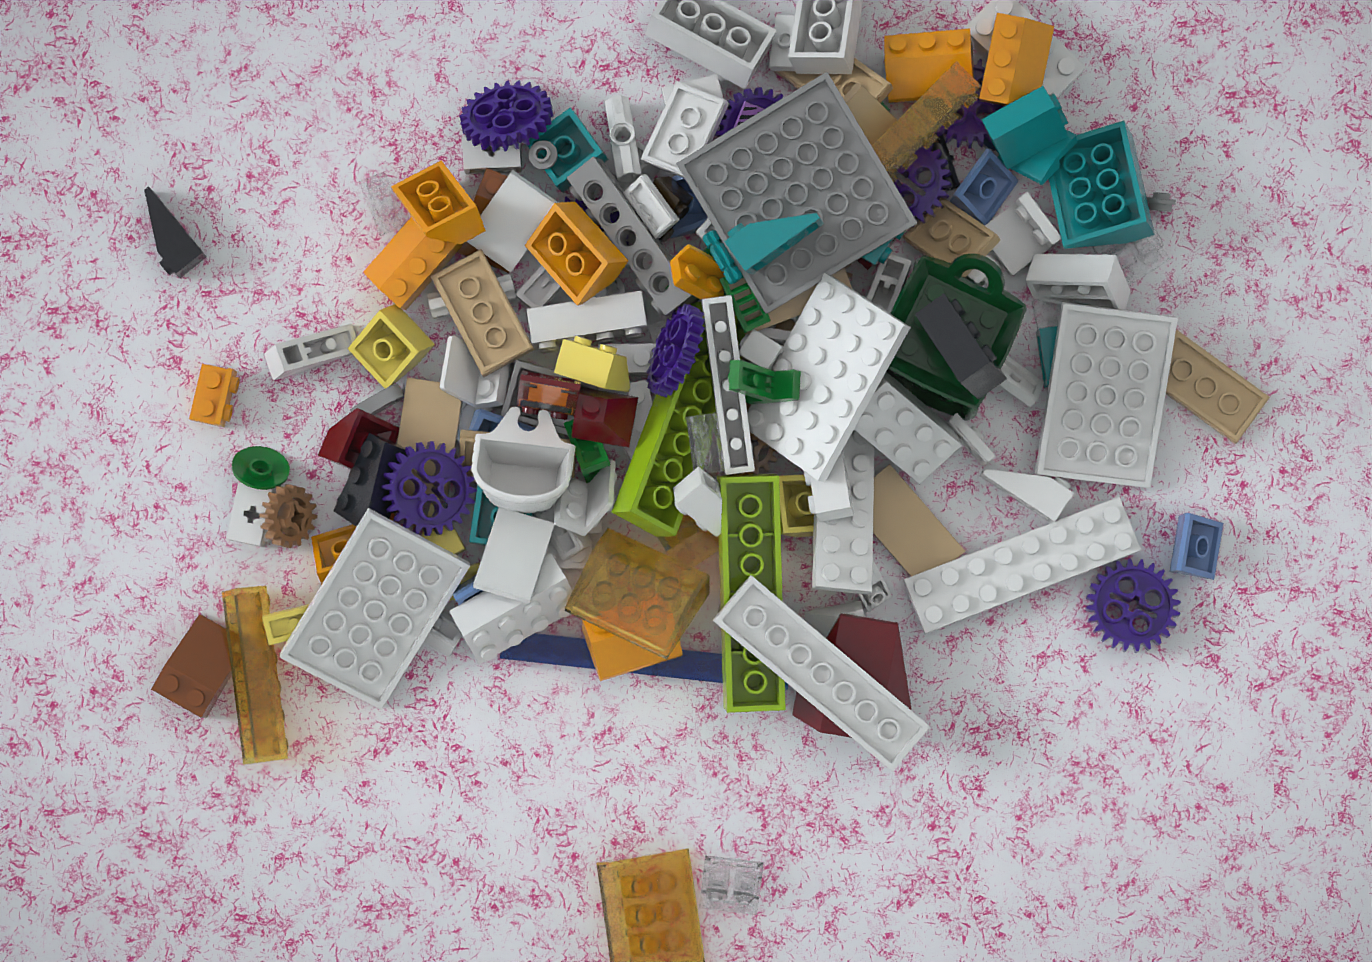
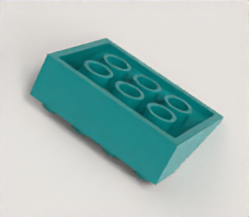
(1101, 190)
(766, 240)

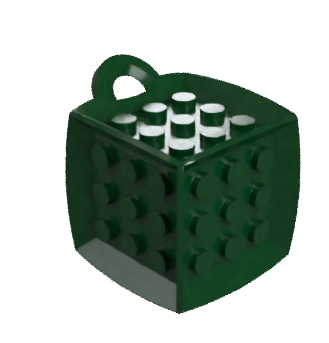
(991, 309)

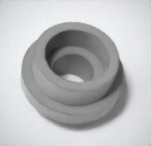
(549, 160)
(1160, 202)

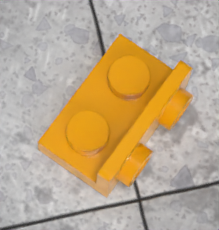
(697, 273)
(213, 395)

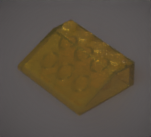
(638, 593)
(651, 908)

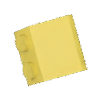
(390, 345)
(593, 364)
(794, 506)

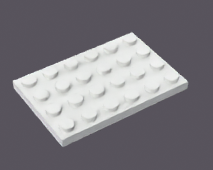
(842, 354)
(1106, 395)
(374, 609)

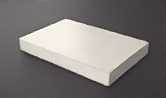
(683, 127)
(511, 220)
(514, 555)

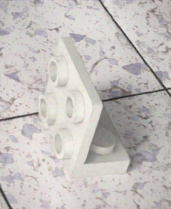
(1022, 234)
(464, 380)
(585, 504)

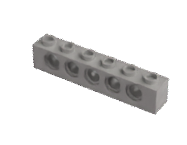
(596, 174)

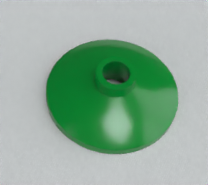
(260, 467)

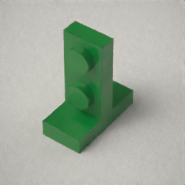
(762, 384)
(589, 454)

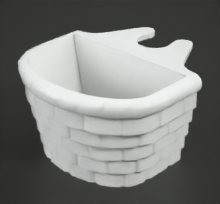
(522, 467)

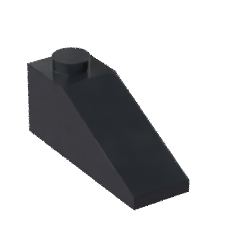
(171, 239)

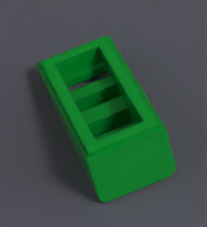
(751, 324)

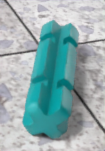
(722, 257)

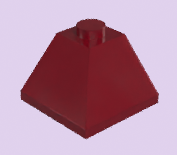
(604, 417)
(347, 436)

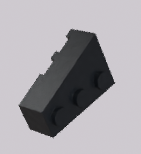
(961, 346)
(366, 478)

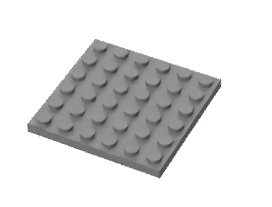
(796, 162)

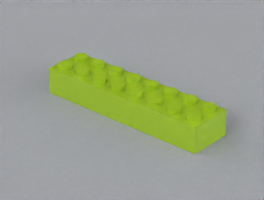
(664, 449)
(749, 547)

